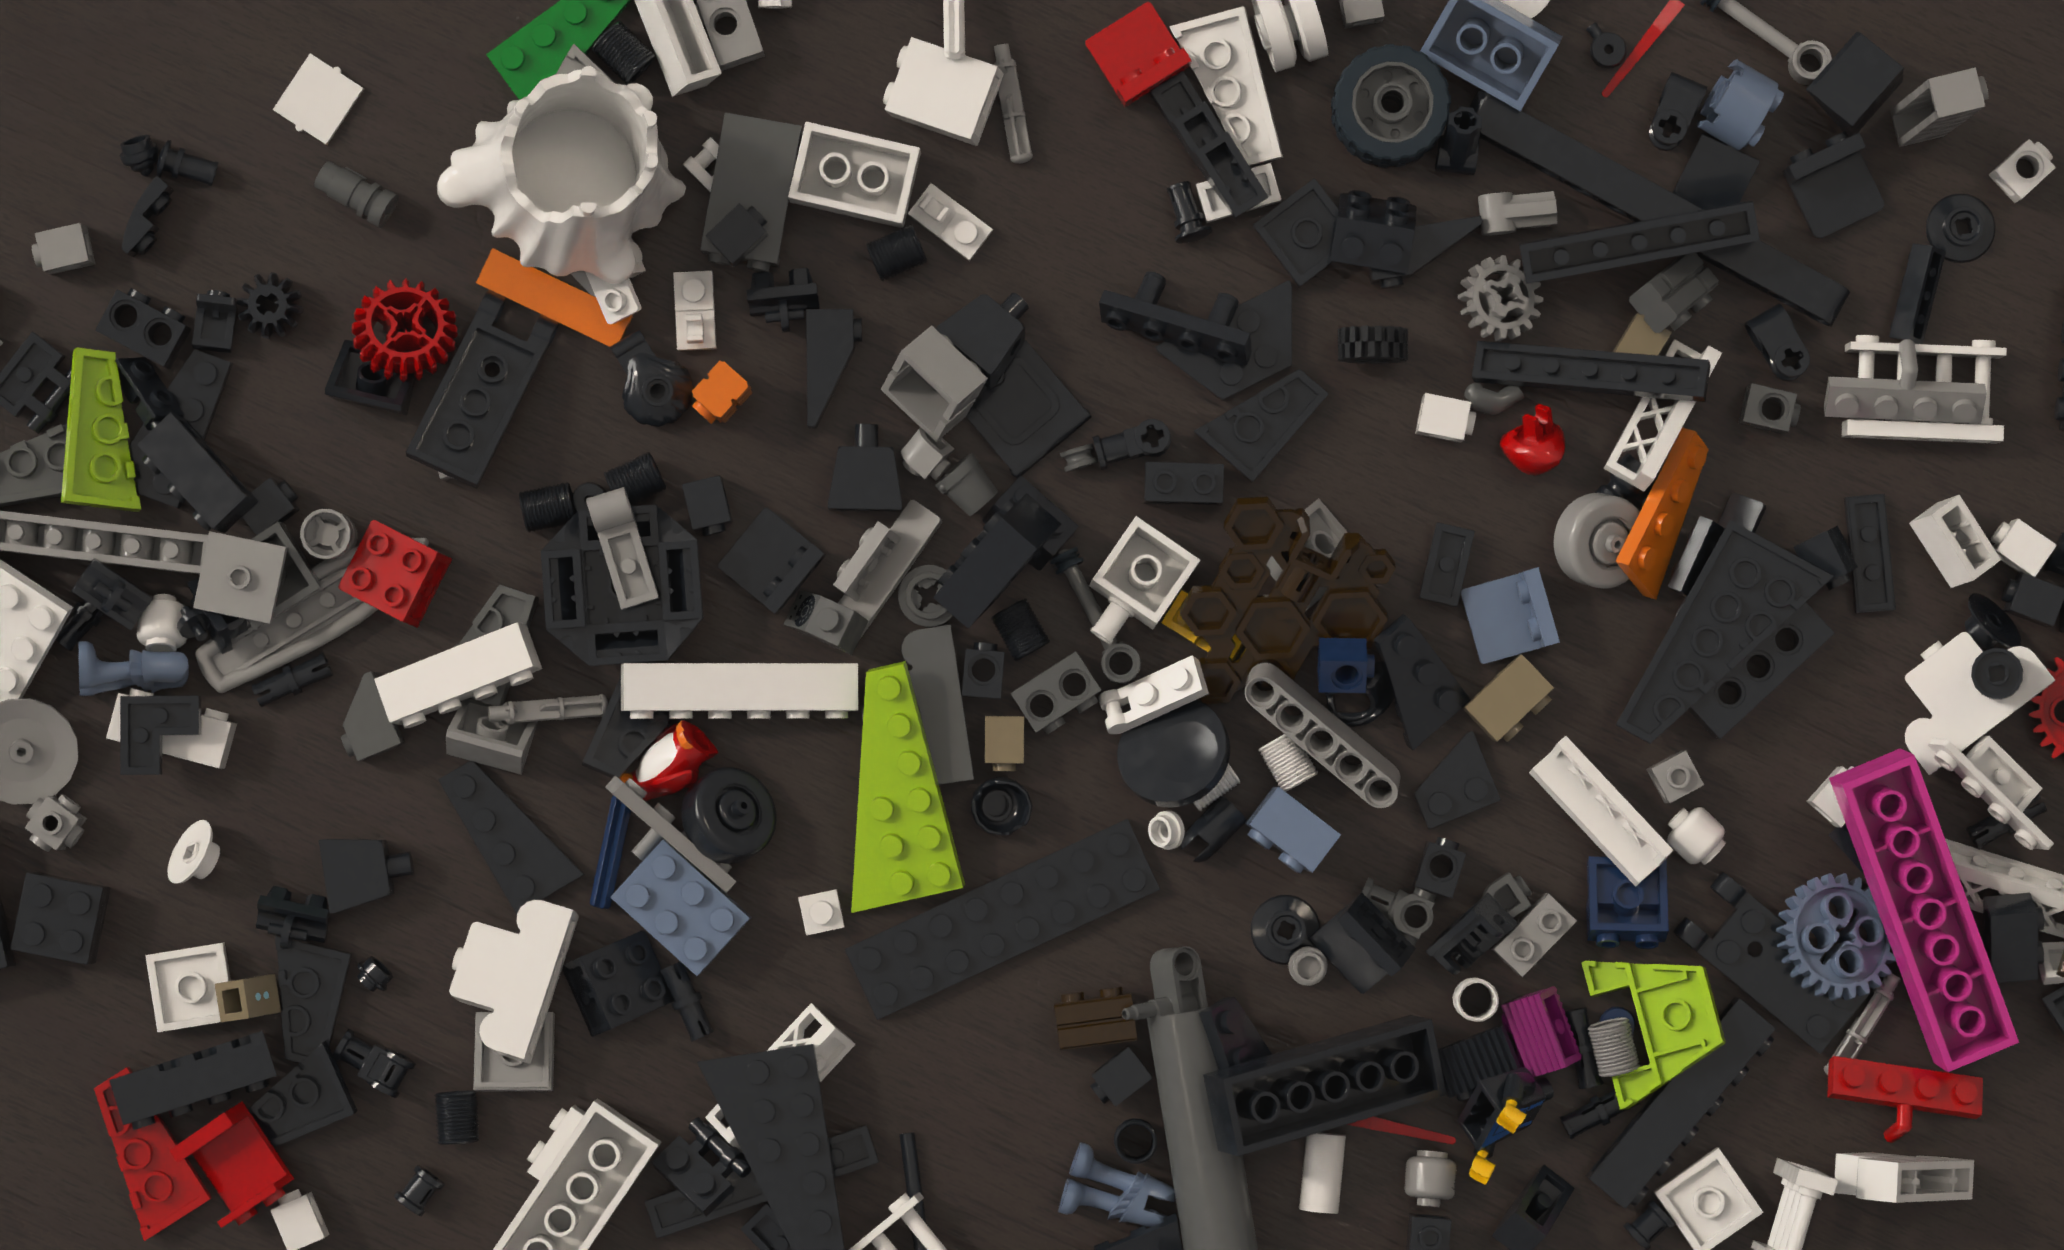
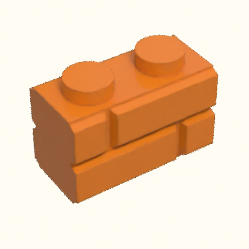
(720, 393)

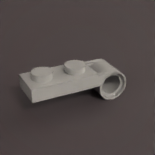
(622, 548)

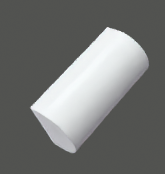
(1322, 1173)

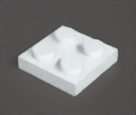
(185, 985)
(1708, 1201)

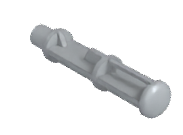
(1012, 107)
(549, 709)
(1862, 1026)

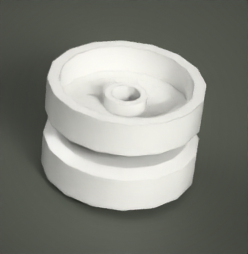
(1282, 25)

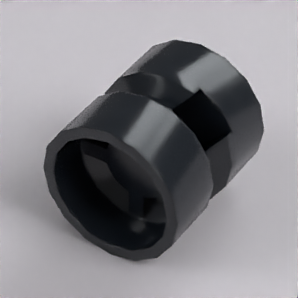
(1997, 673)

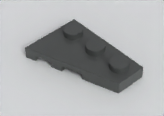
(501, 610)

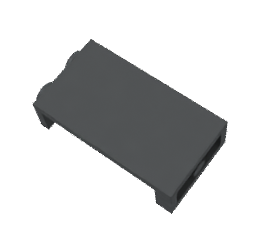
(756, 170)

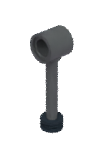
(1067, 562)

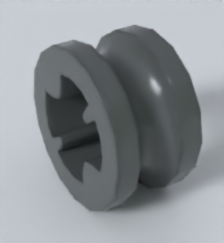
(1079, 457)

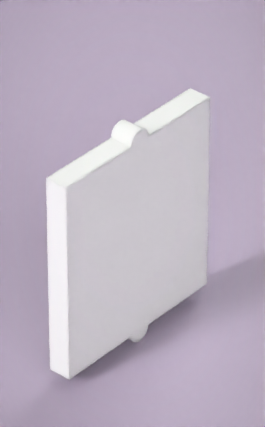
(318, 99)

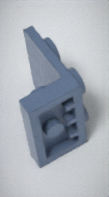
(1509, 616)

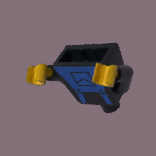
(1498, 1110)

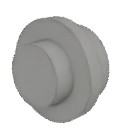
(1307, 965)

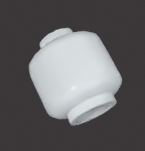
(158, 625)
(1696, 835)

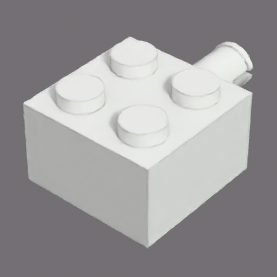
(1140, 578)

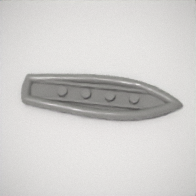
(292, 633)

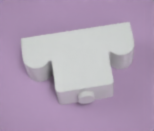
(1956, 706)
(514, 975)
(1903, 1177)

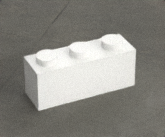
(208, 748)

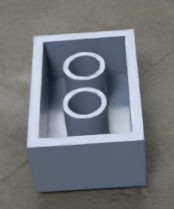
(1492, 48)
(1292, 830)
(681, 907)

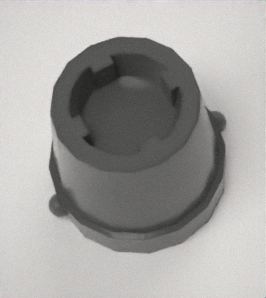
(967, 485)

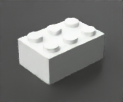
(854, 174)

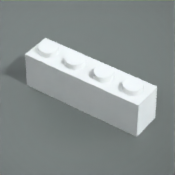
(458, 674)

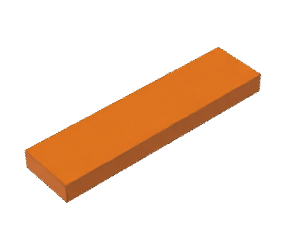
(549, 298)

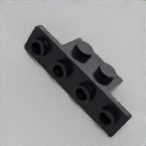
(1705, 536)

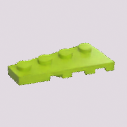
(97, 447)

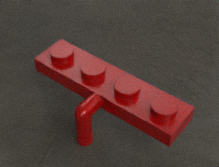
(1905, 1089)

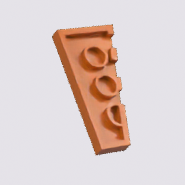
(1658, 525)

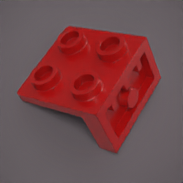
(1137, 53)
(394, 573)

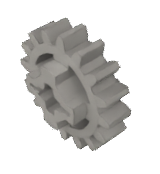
(1485, 304)

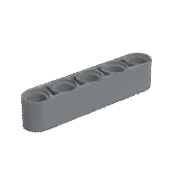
(1326, 752)

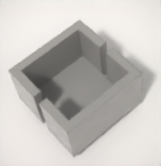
(934, 383)

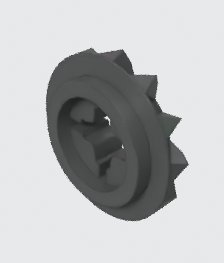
(910, 600)

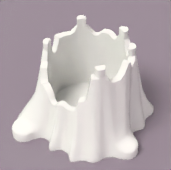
(569, 174)

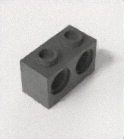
(1051, 684)

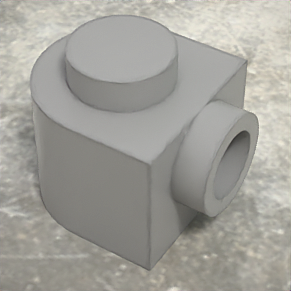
(925, 456)

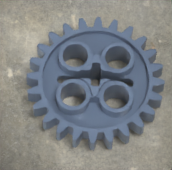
(1812, 914)

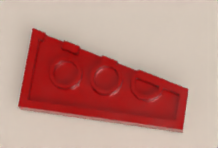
(156, 1183)

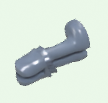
(145, 669)
(1127, 1206)

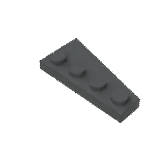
(33, 468)

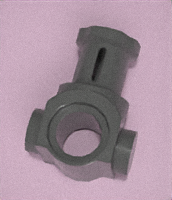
(1398, 904)

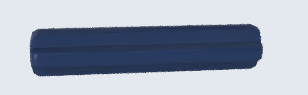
(610, 854)

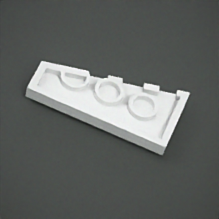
(1232, 80)

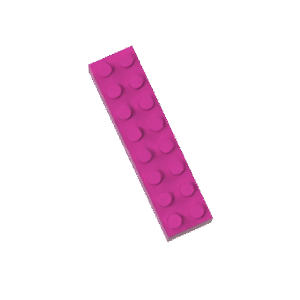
(1924, 909)

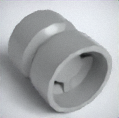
(328, 534)

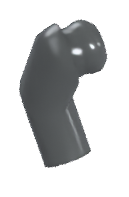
(1492, 402)

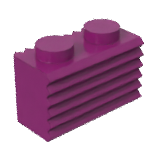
(1540, 1032)

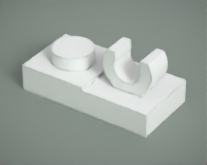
(950, 222)
(695, 310)

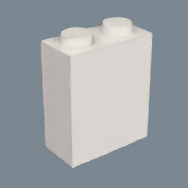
(942, 92)

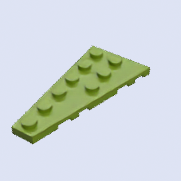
(901, 818)

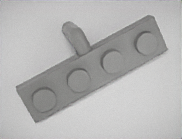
(1905, 397)
(660, 822)

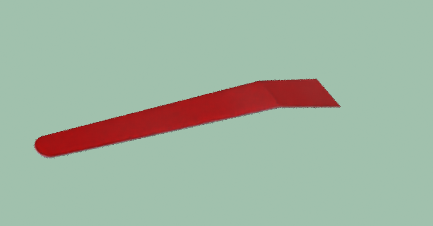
(1669, 12)
(1397, 1128)

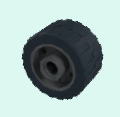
(1396, 75)

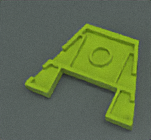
(1673, 1014)

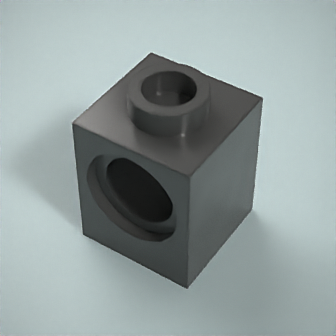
(1751, 410)

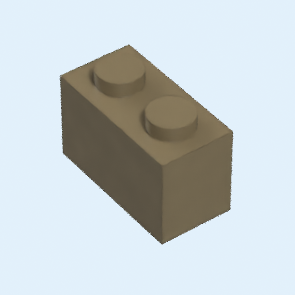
(1508, 699)

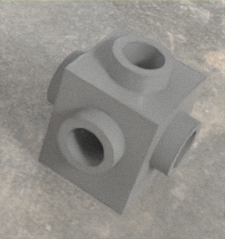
(69, 823)

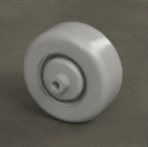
(1591, 538)

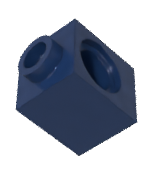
(1331, 668)

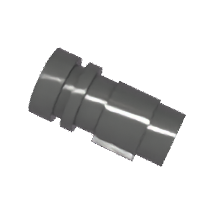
(354, 192)

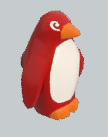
(672, 760)

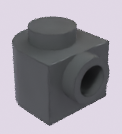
(1510, 893)

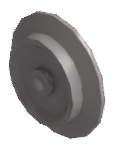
(35, 751)

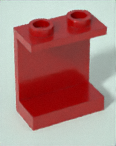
(237, 1162)

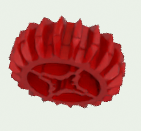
(390, 355)

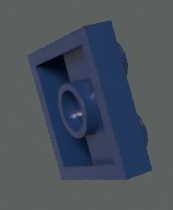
(1625, 912)

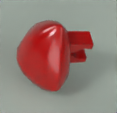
(1536, 444)

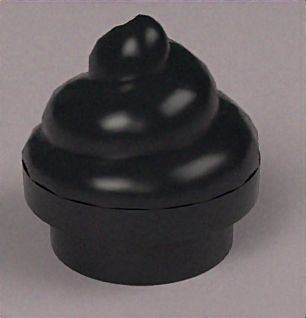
(139, 154)

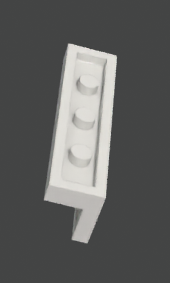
(1667, 431)
(1601, 811)
(2008, 877)
(830, 1049)

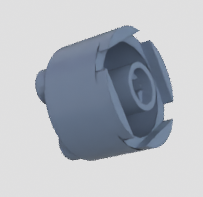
(1739, 106)

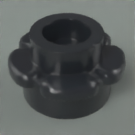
(374, 974)

